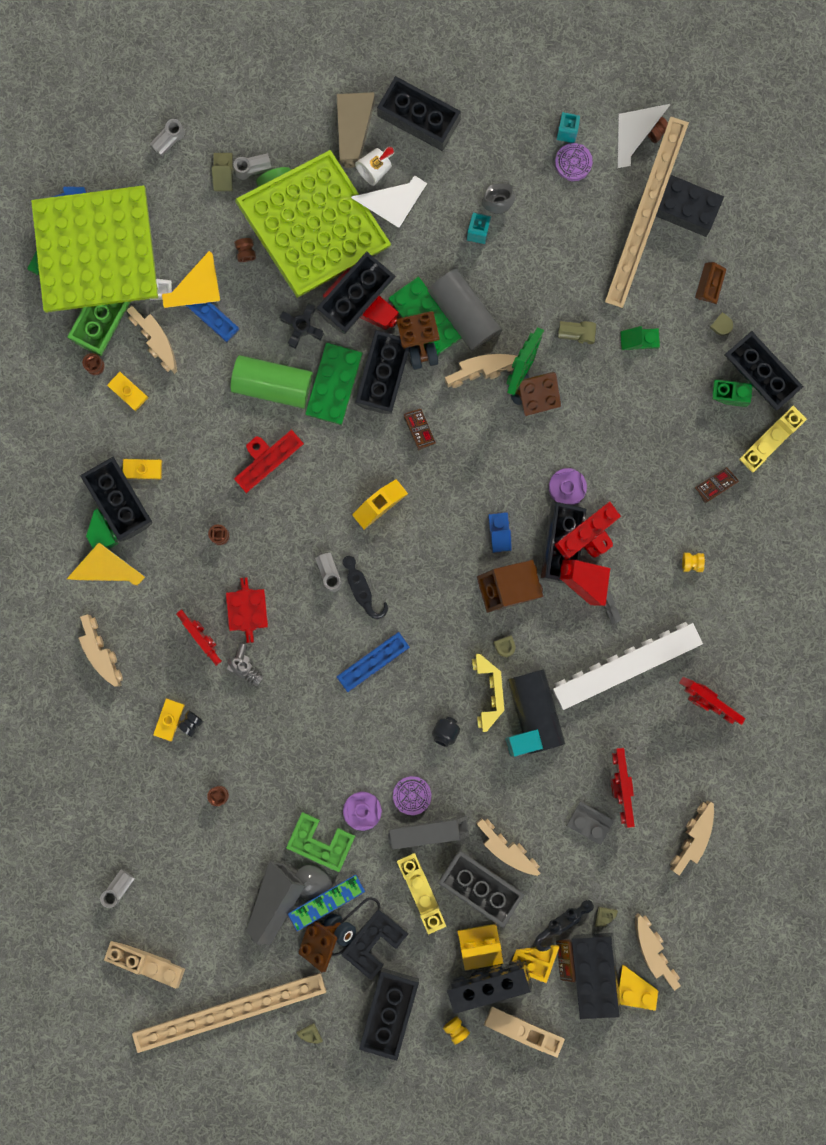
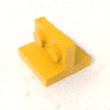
(480, 946)

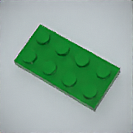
(415, 300)
(524, 360)
(334, 384)

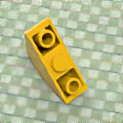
(379, 503)

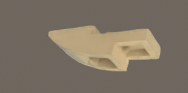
(158, 343)
(489, 365)
(102, 660)
(700, 831)
(511, 855)
(650, 947)
(144, 963)
(524, 1032)

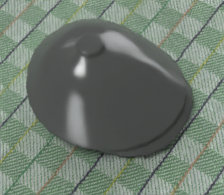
(498, 198)
(315, 881)

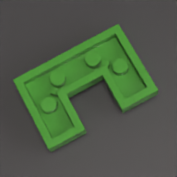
(327, 855)

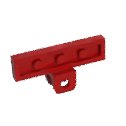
(267, 459)
(590, 534)
(708, 700)
(622, 788)

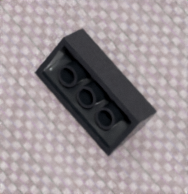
(763, 370)

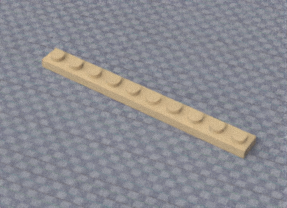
(646, 211)
(229, 1012)

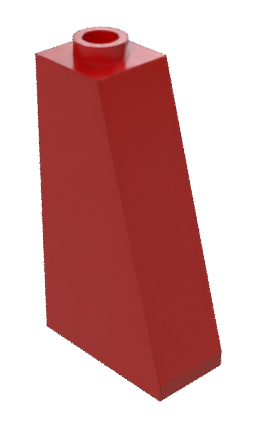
(379, 313)

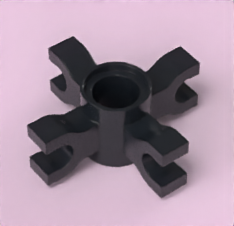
(305, 318)

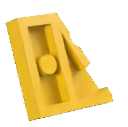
(537, 962)
(636, 991)

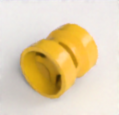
(693, 562)
(457, 1031)

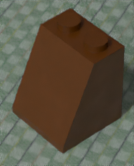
(510, 586)

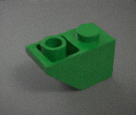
(732, 393)
(100, 531)

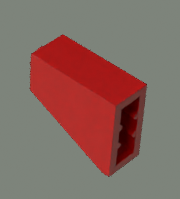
(586, 580)

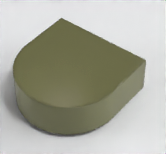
(723, 325)
(505, 646)

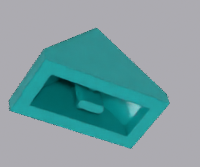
(568, 127)
(478, 228)
(523, 743)

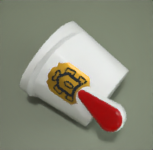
(375, 165)

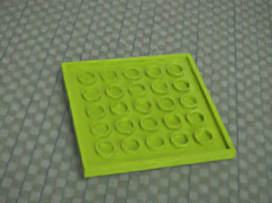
(312, 223)
(94, 248)

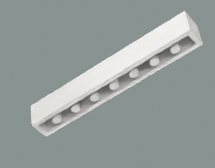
(627, 666)

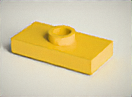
(127, 391)
(142, 469)
(168, 720)

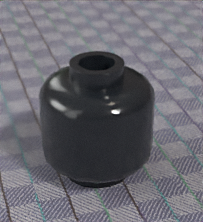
(446, 731)

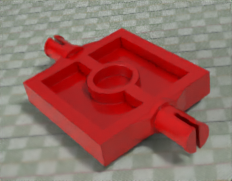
(246, 610)
(196, 630)

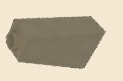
(353, 124)

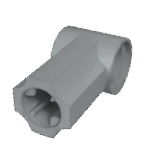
(166, 139)
(254, 165)
(328, 570)
(117, 888)

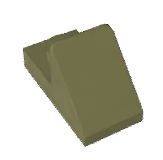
(223, 172)

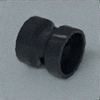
(190, 723)

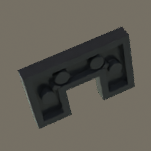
(358, 950)

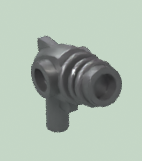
(241, 668)

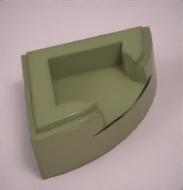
(605, 916)
(310, 1034)

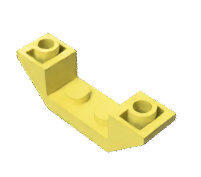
(772, 439)
(482, 666)
(421, 893)

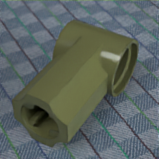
(582, 331)

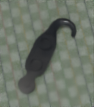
(361, 589)
(562, 923)

